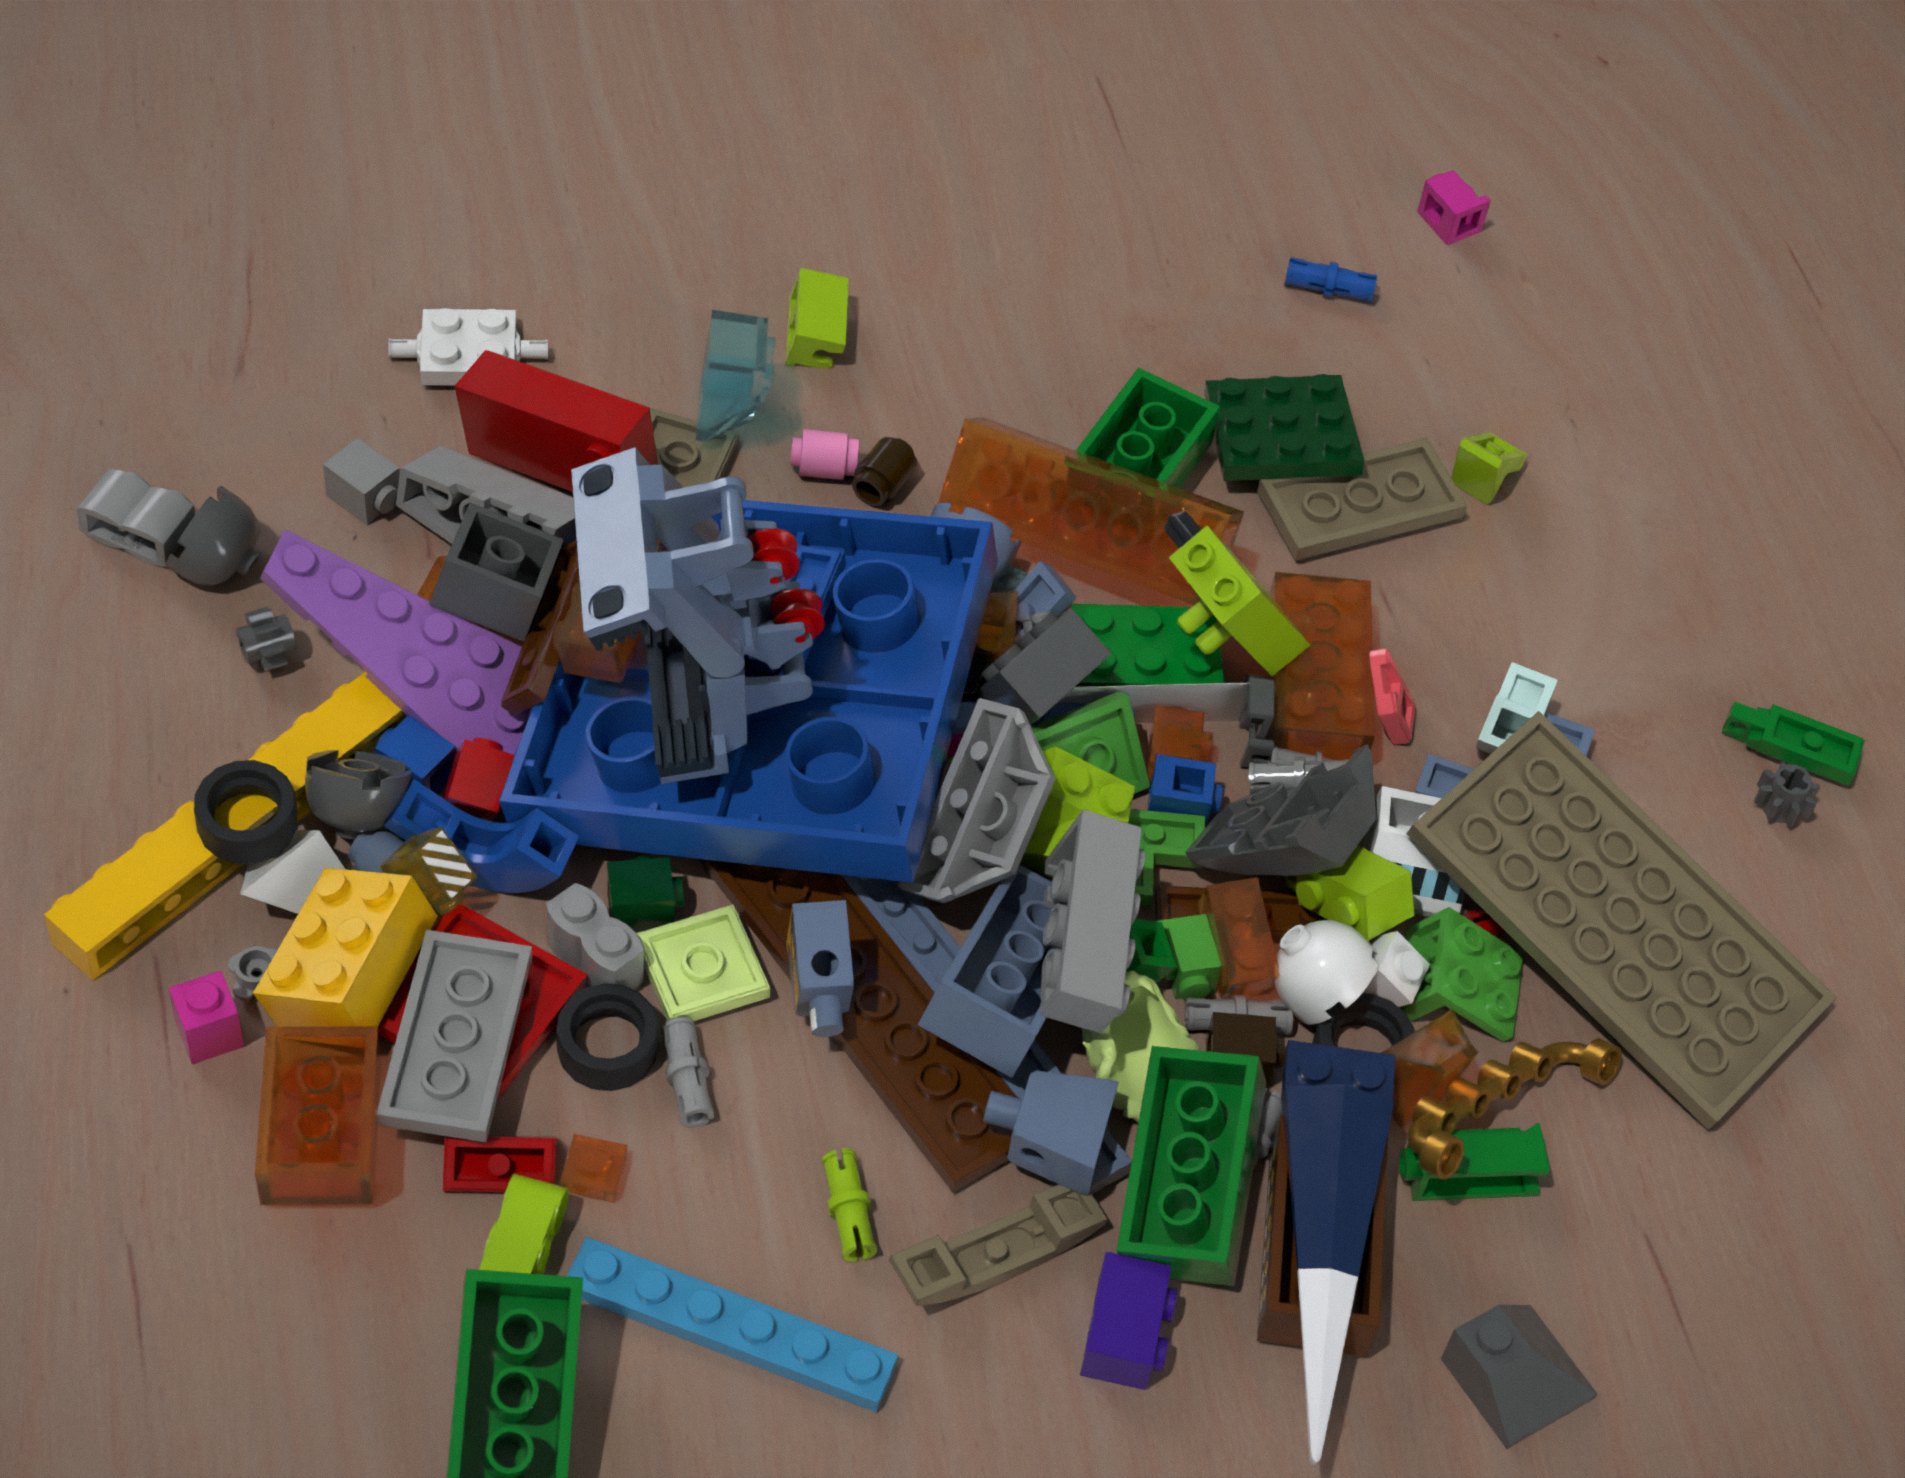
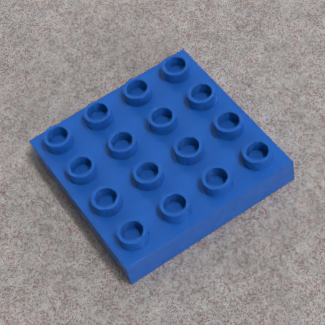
(822, 779)

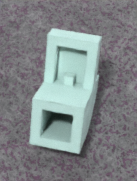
(1519, 698)

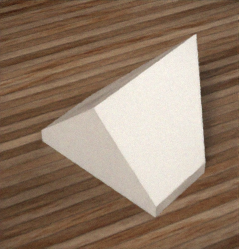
(292, 873)

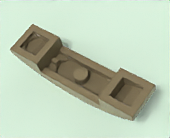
(999, 1250)

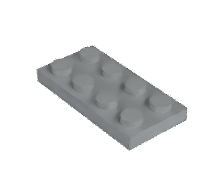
(455, 1036)

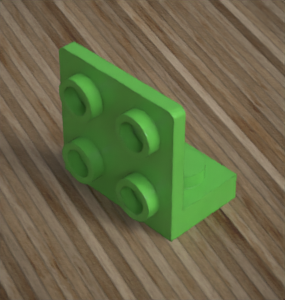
(1466, 973)

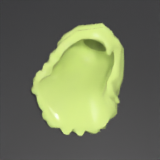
(1126, 1043)

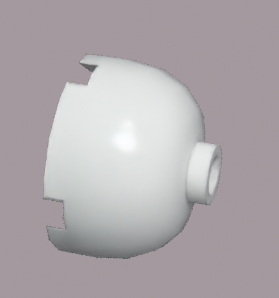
(1322, 967)

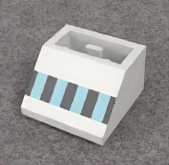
(1387, 837)

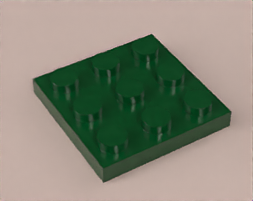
(1284, 428)

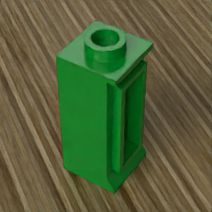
(1492, 1166)

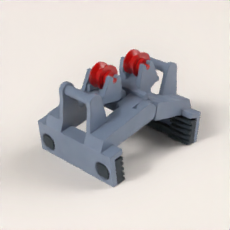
(694, 604)

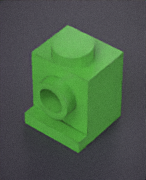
(1194, 956)

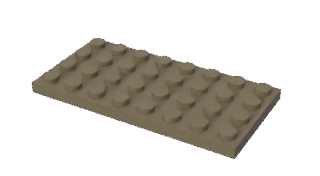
(1622, 918)

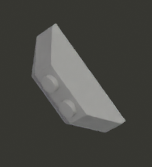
(984, 806)

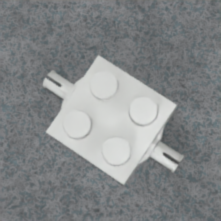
(457, 338)

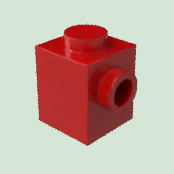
(478, 777)

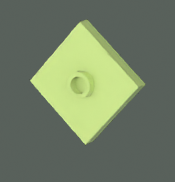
(703, 965)

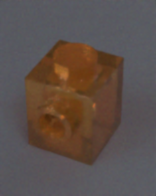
(1177, 734)

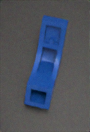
(502, 855)

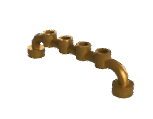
(1436, 1120)

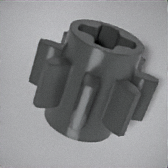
(266, 639)
(1787, 793)

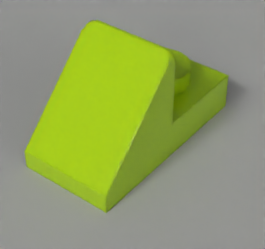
(1484, 463)

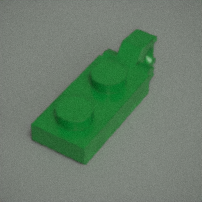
(1796, 740)

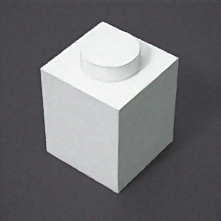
(1398, 970)

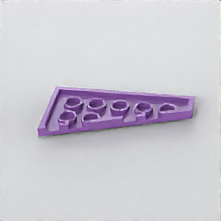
(414, 653)

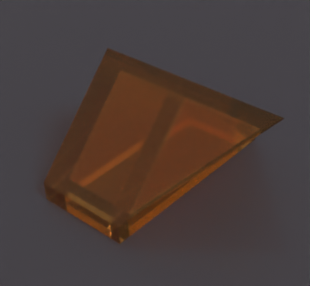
(1428, 1063)

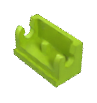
(816, 318)

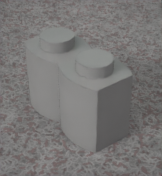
(135, 516)
(592, 941)

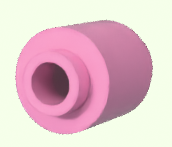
(824, 454)

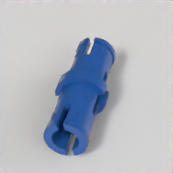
(1330, 279)

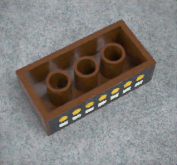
(1279, 1293)

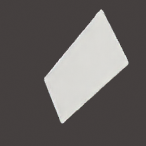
(1217, 700)

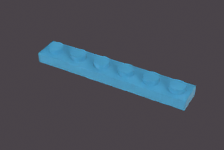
(733, 1324)

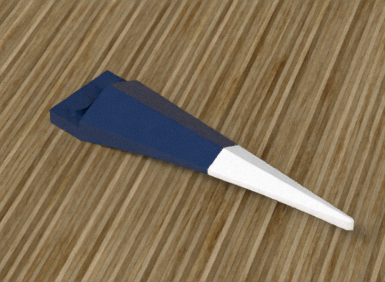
(1335, 1138)

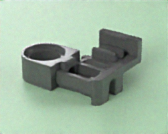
(1258, 718)

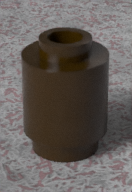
(884, 471)

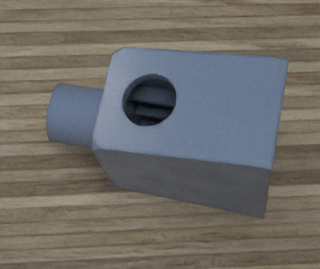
(1056, 1125)

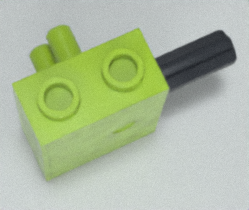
(1232, 596)

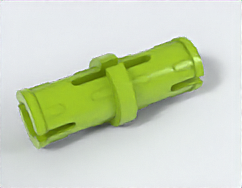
(849, 1205)

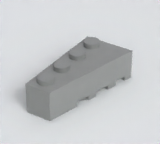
(444, 482)
(1090, 921)

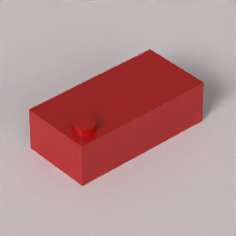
(545, 420)

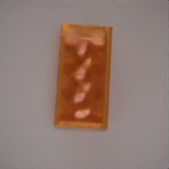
(1328, 689)

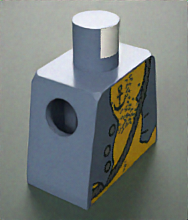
(820, 964)

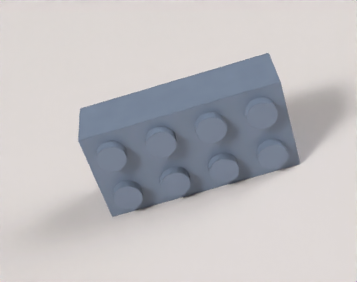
(994, 984)

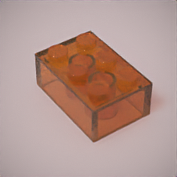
(318, 1116)

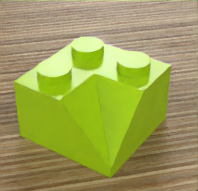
(1075, 789)

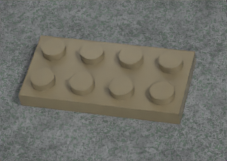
(1397, 493)

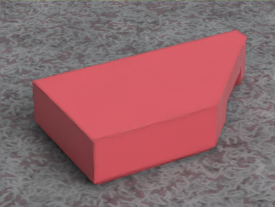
(1392, 697)

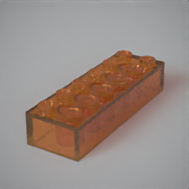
(1078, 504)

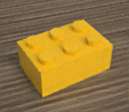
(346, 950)

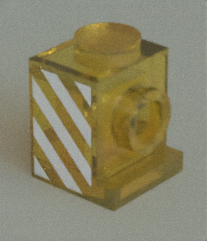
(434, 866)

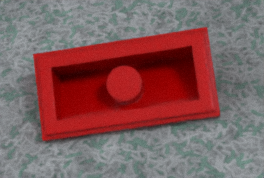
(491, 1164)

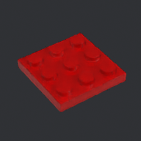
(545, 993)

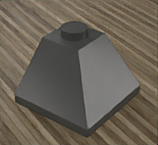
(1515, 1372)

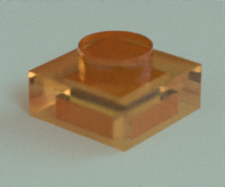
(594, 1168)

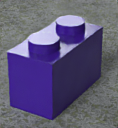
(1126, 1321)

